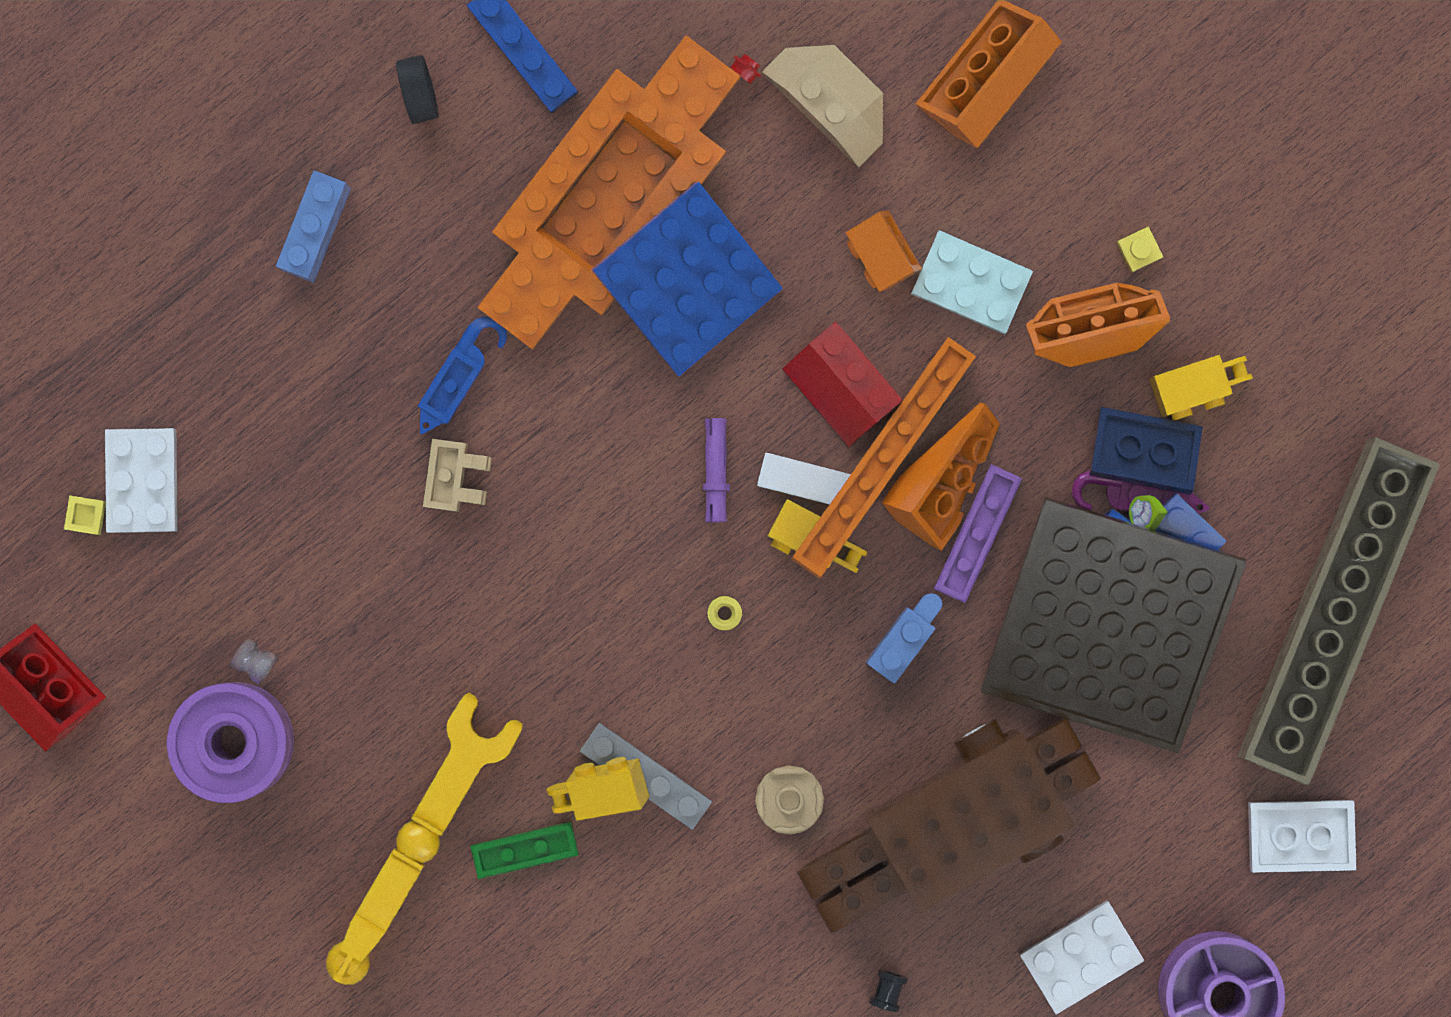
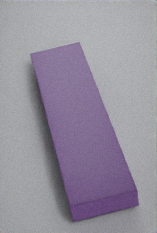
(977, 533)

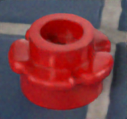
(746, 68)

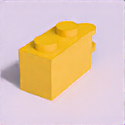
(1197, 385)
(794, 526)
(601, 789)

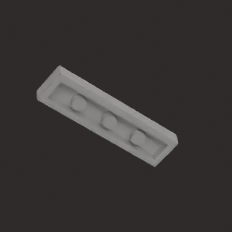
(663, 786)

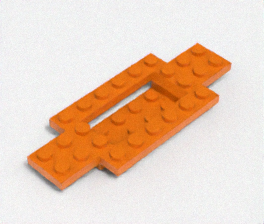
(629, 182)

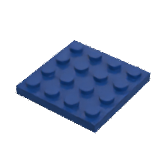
(687, 278)

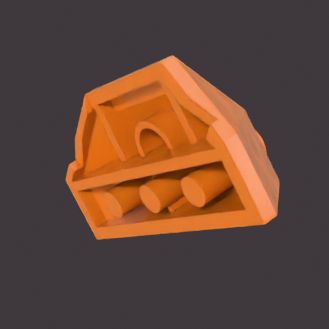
(1097, 323)

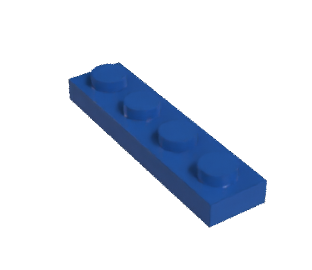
(524, 52)

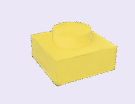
(1139, 249)
(85, 515)

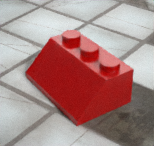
(842, 384)
(44, 688)

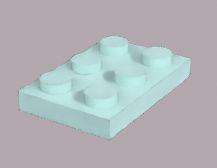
(971, 282)

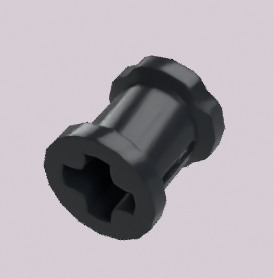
(888, 990)

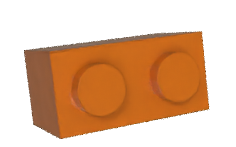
(882, 251)

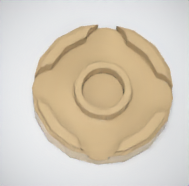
(789, 799)

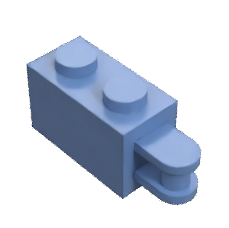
(905, 638)

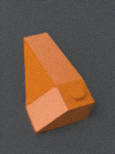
(934, 487)

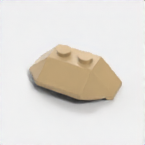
(832, 96)

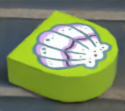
(1146, 512)

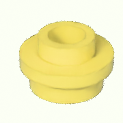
(720, 602)

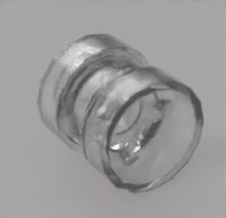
(253, 661)

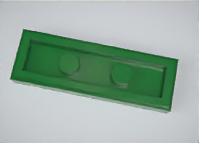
(524, 850)

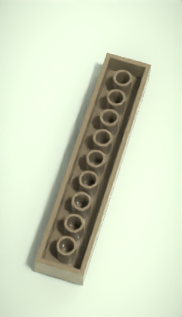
(1338, 610)

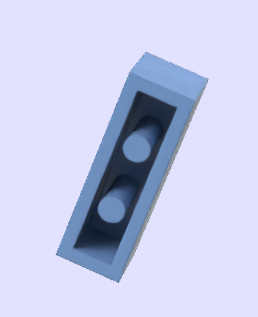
(313, 226)

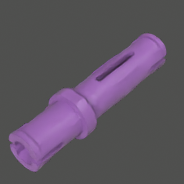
(716, 470)

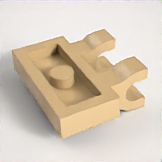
(446, 476)

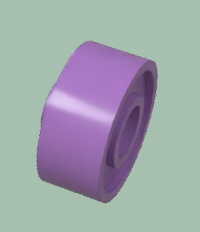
(196, 742)
(1215, 958)

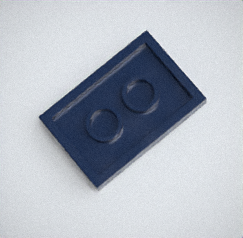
(1146, 450)

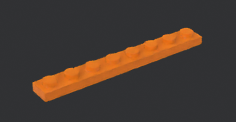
(883, 458)

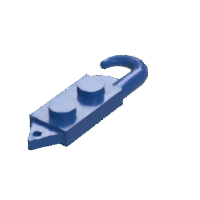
(456, 376)

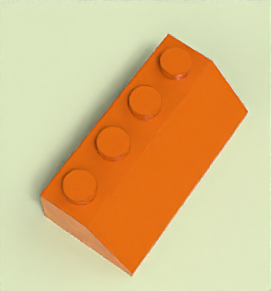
(989, 72)

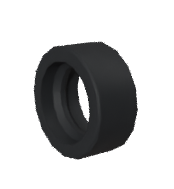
(417, 89)

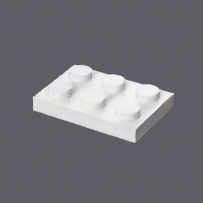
(141, 480)
(1302, 836)
(1081, 957)

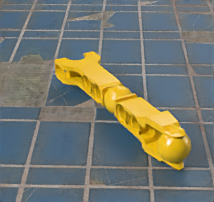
(419, 839)

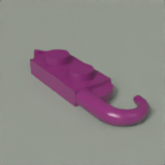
(1122, 493)

